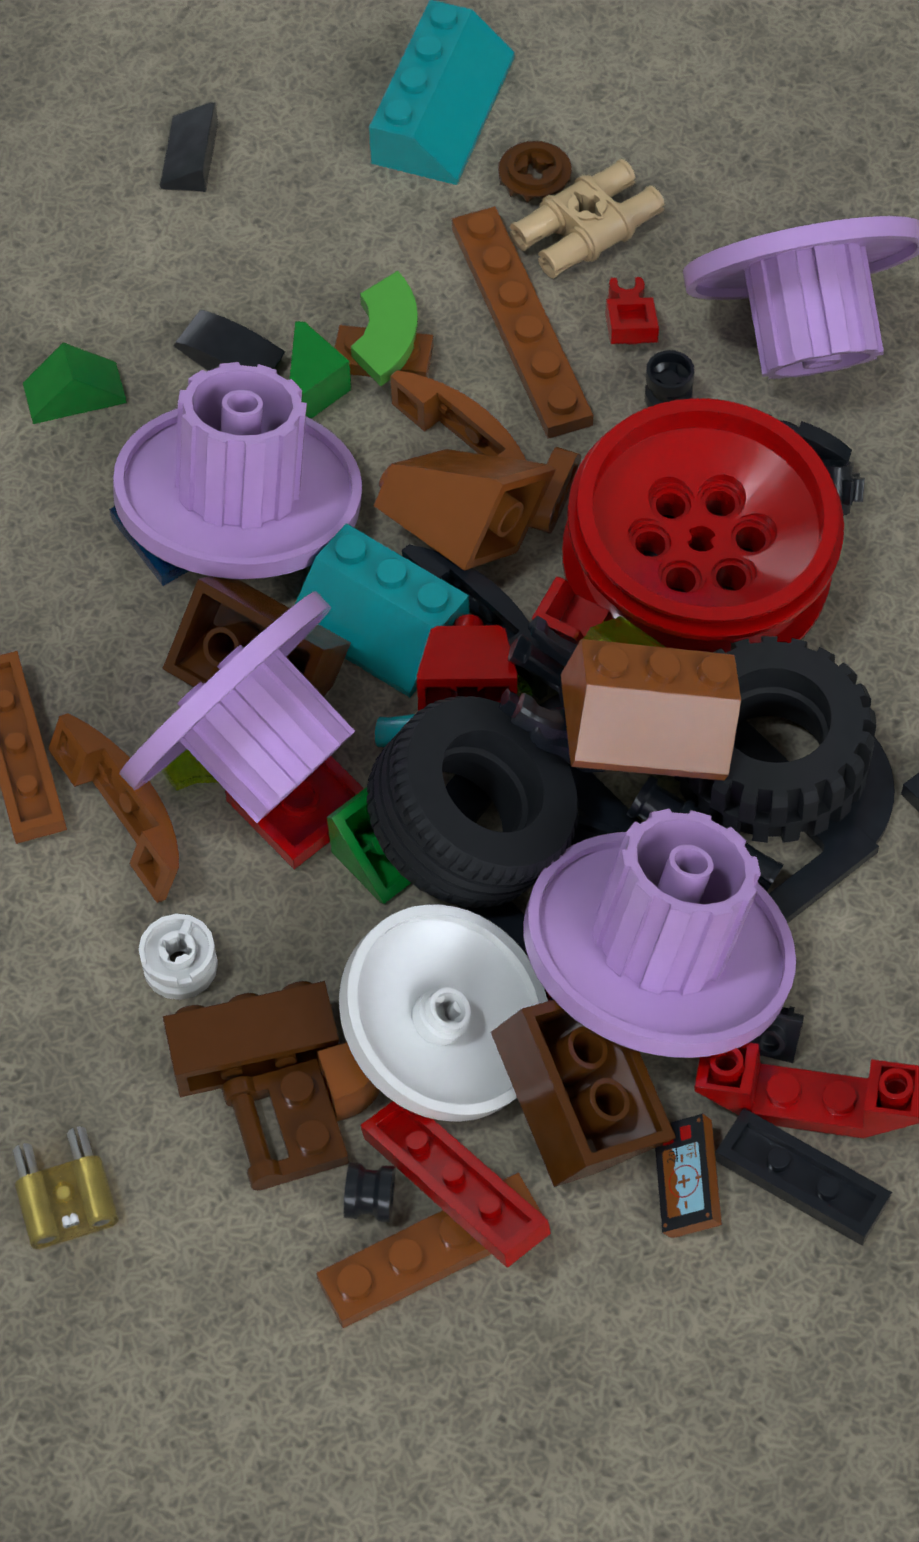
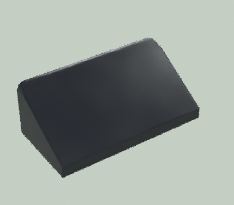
(190, 149)

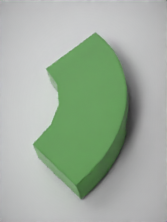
(390, 328)

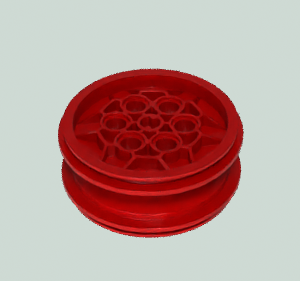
(688, 464)

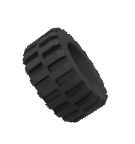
(805, 792)

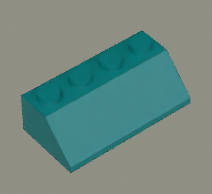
(440, 94)

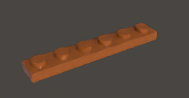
(522, 323)

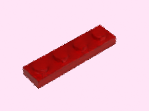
(457, 1182)

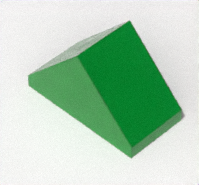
(318, 370)
(72, 384)
(359, 850)

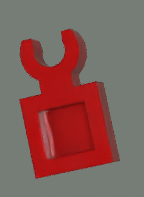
(629, 315)

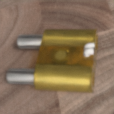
(64, 1198)

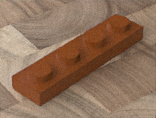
(24, 766)
(403, 1263)

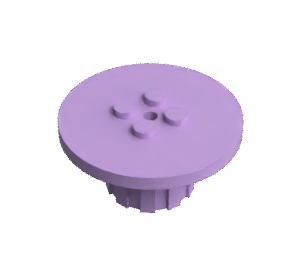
(809, 289)
(236, 478)
(254, 721)
(662, 937)

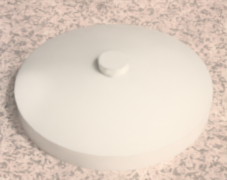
(424, 1009)

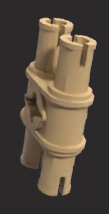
(587, 218)

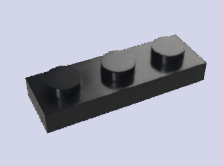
(803, 1176)

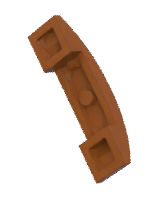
(431, 401)
(93, 757)

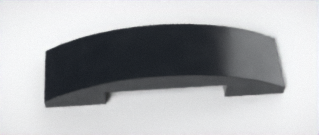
(485, 601)

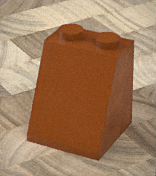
(465, 502)

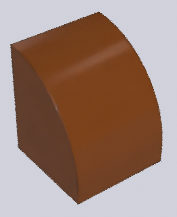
(345, 1082)

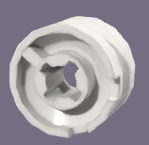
(190, 972)

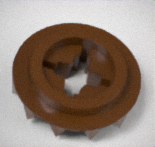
(545, 159)

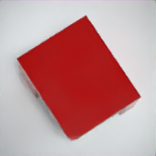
(569, 613)

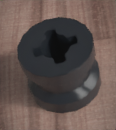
(369, 1192)

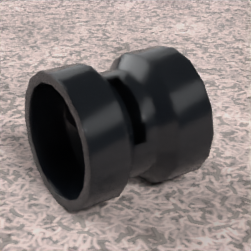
(668, 377)

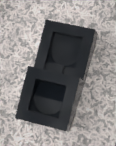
(218, 340)

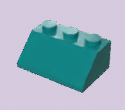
(381, 605)

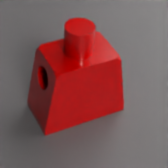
(465, 662)

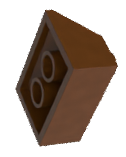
(233, 614)
(579, 1093)

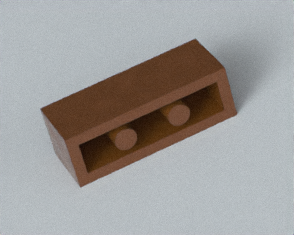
(249, 1035)

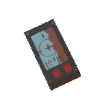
(688, 1178)

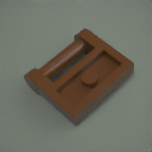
(303, 1119)

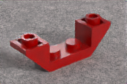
(812, 1098)

